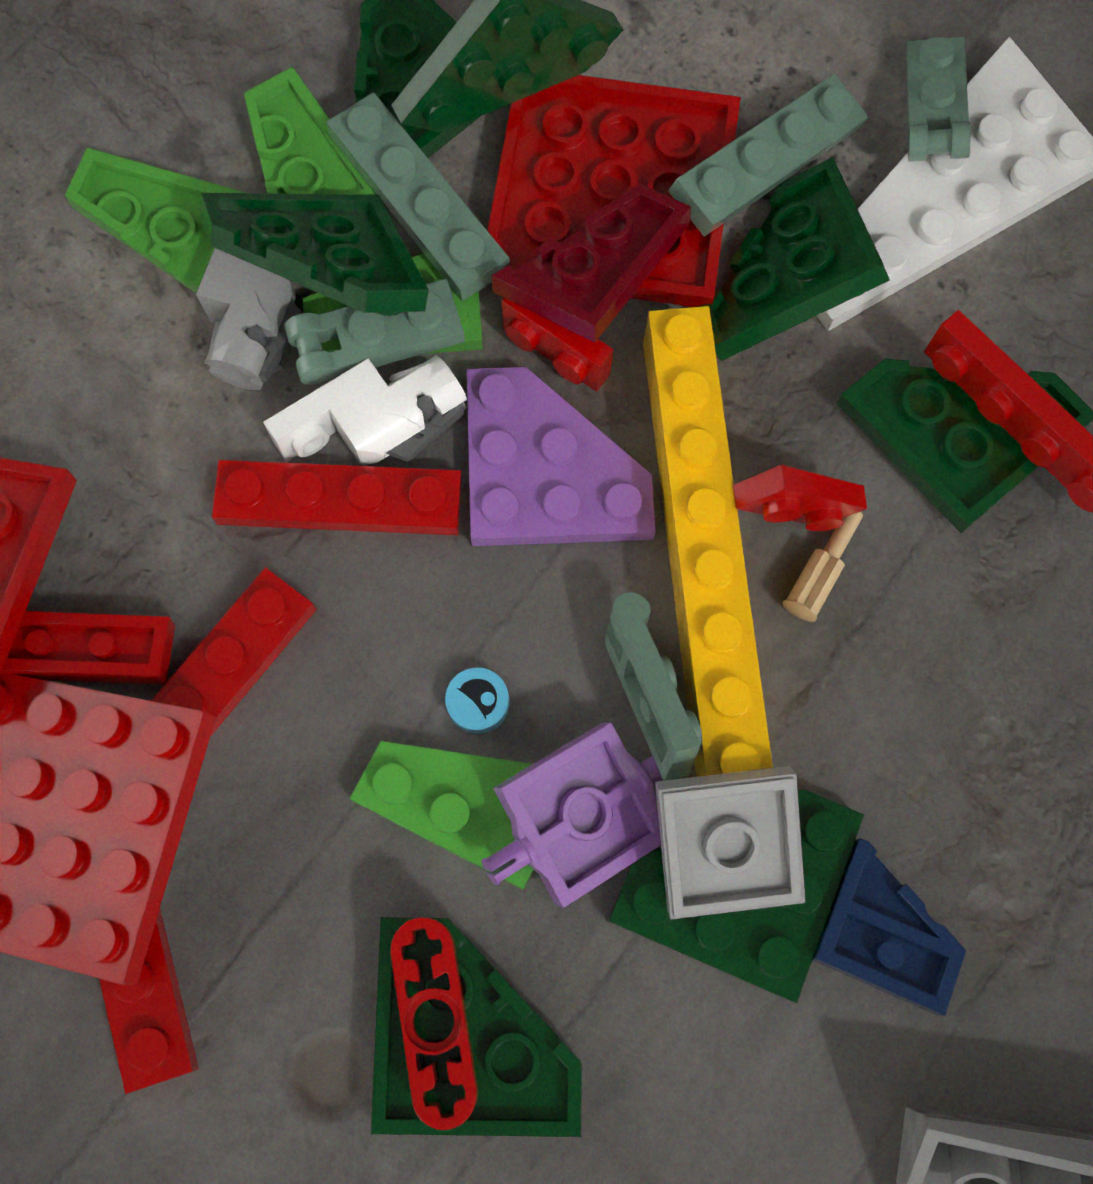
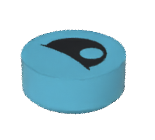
(477, 700)

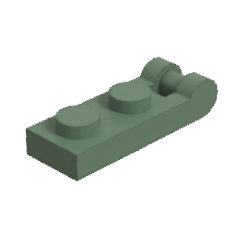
(937, 98)
(372, 335)
(651, 688)

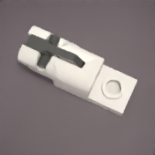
(370, 414)

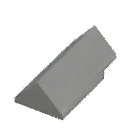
(982, 1150)

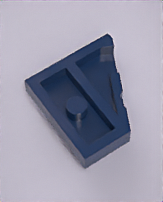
(886, 936)

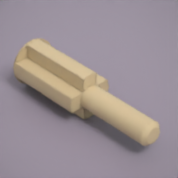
(821, 573)

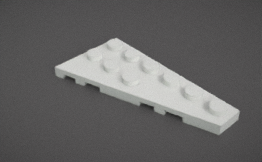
(1020, 159)

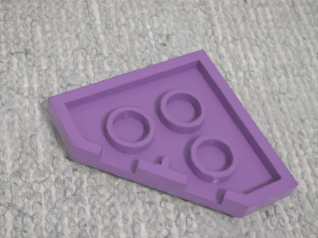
(546, 469)

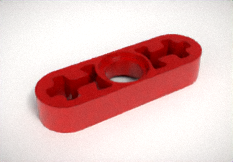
(458, 1071)

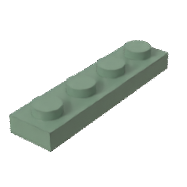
(768, 154)
(417, 196)

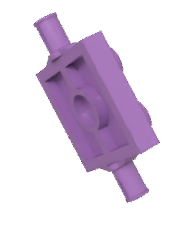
(579, 815)

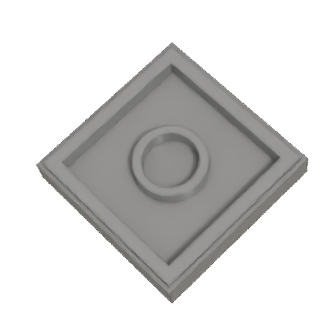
(730, 842)

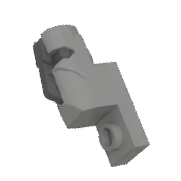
(248, 319)

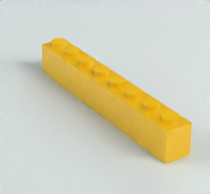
(705, 543)

